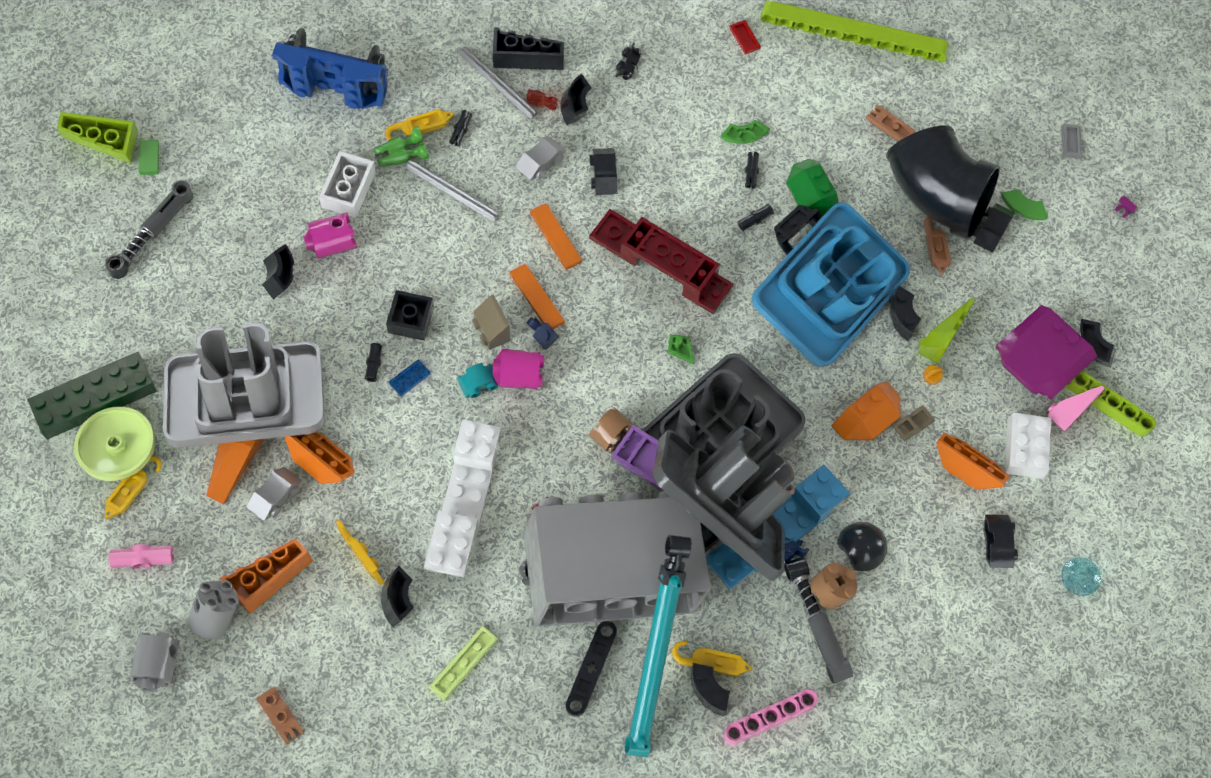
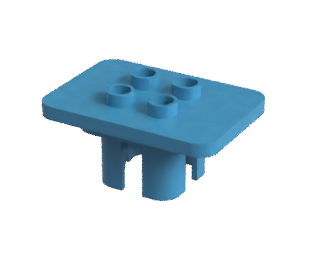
(831, 284)

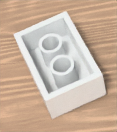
(347, 184)
(1027, 445)

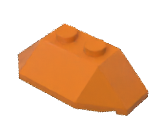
(869, 414)
(320, 457)
(970, 464)

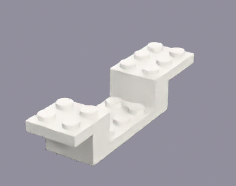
(465, 499)

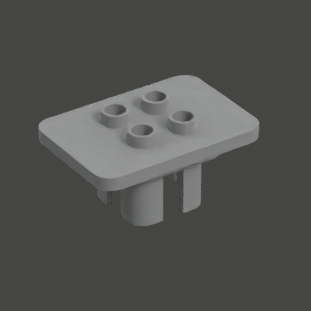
(242, 391)

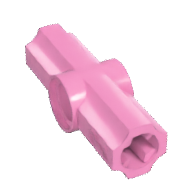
(141, 556)

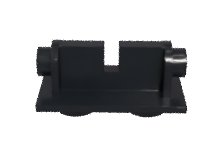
(630, 55)

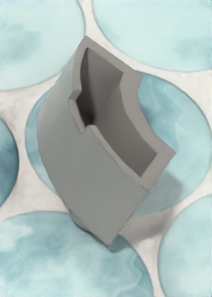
(540, 158)
(274, 493)

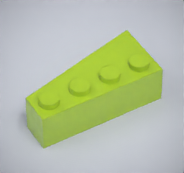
(99, 133)

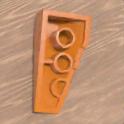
(229, 467)

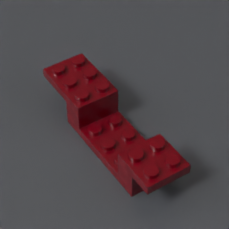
(667, 254)

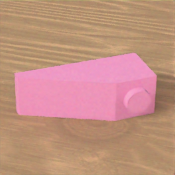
(1070, 409)

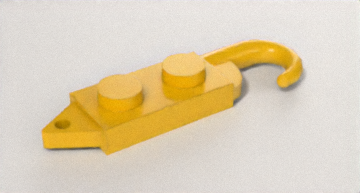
(427, 122)

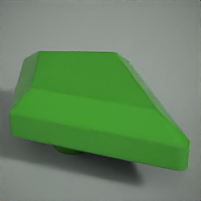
(681, 348)

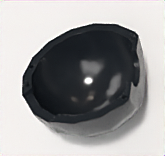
(864, 545)

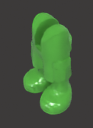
(397, 150)

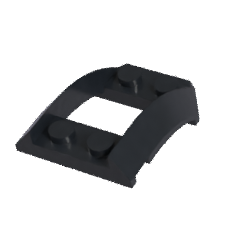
(793, 224)

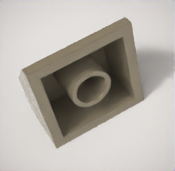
(491, 323)

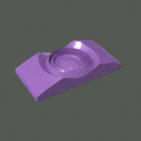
(638, 454)

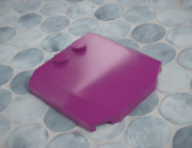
(1045, 353)

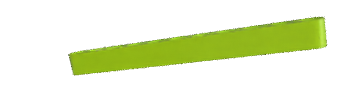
(855, 30)

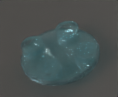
(1081, 576)

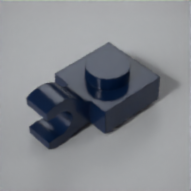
(544, 333)
(793, 548)

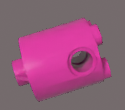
(330, 236)
(518, 369)

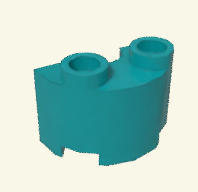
(477, 379)

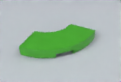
(745, 134)
(1019, 203)

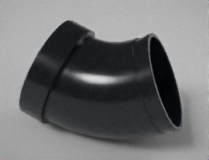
(944, 178)

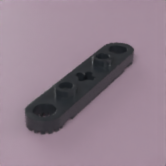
(586, 682)

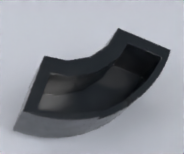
(574, 100)
(604, 171)
(993, 227)
(279, 271)
(903, 314)
(1092, 333)
(1000, 541)
(395, 596)
(708, 690)

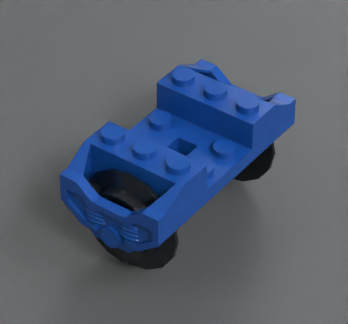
(307, 67)

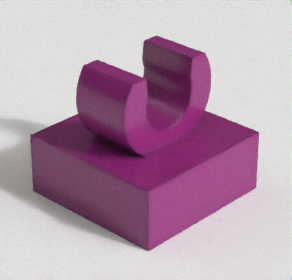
(1127, 205)

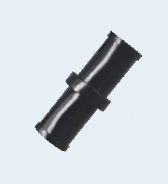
(460, 128)
(752, 170)
(755, 217)
(373, 362)

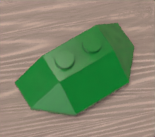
(811, 186)

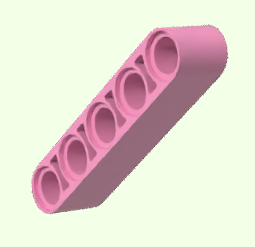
(777, 710)

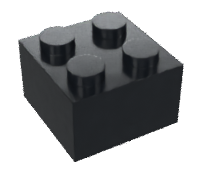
(410, 315)

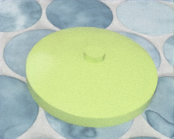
(114, 443)

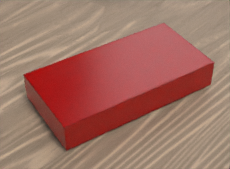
(745, 37)

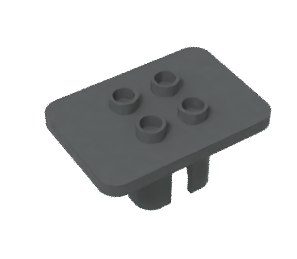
(725, 400)
(730, 494)

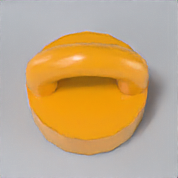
(933, 374)

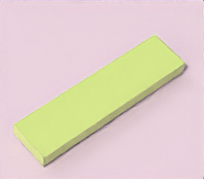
(463, 663)

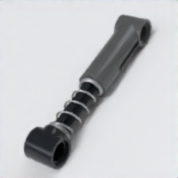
(151, 228)
(836, 664)

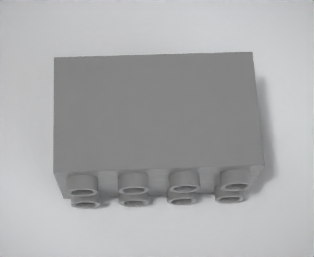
(607, 557)

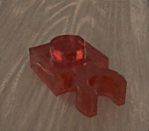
(539, 99)

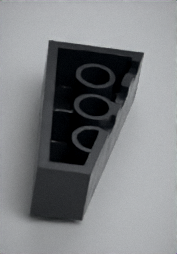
(526, 51)

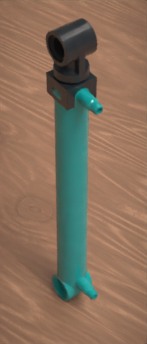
(671, 580)

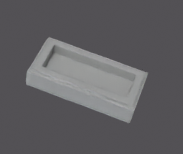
(1071, 141)

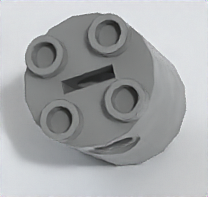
(213, 609)
(154, 661)

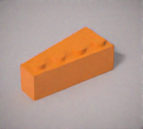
(268, 574)

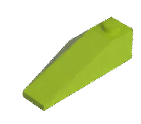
(940, 337)

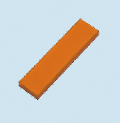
(555, 236)
(536, 296)

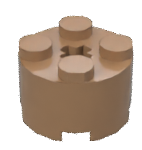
(611, 429)
(834, 585)

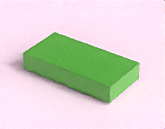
(148, 157)

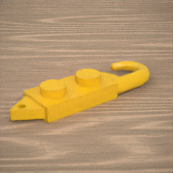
(127, 491)
(360, 551)
(721, 662)

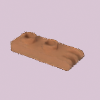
(889, 123)
(279, 714)

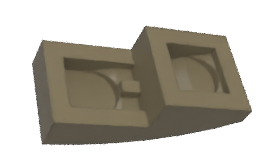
(913, 423)

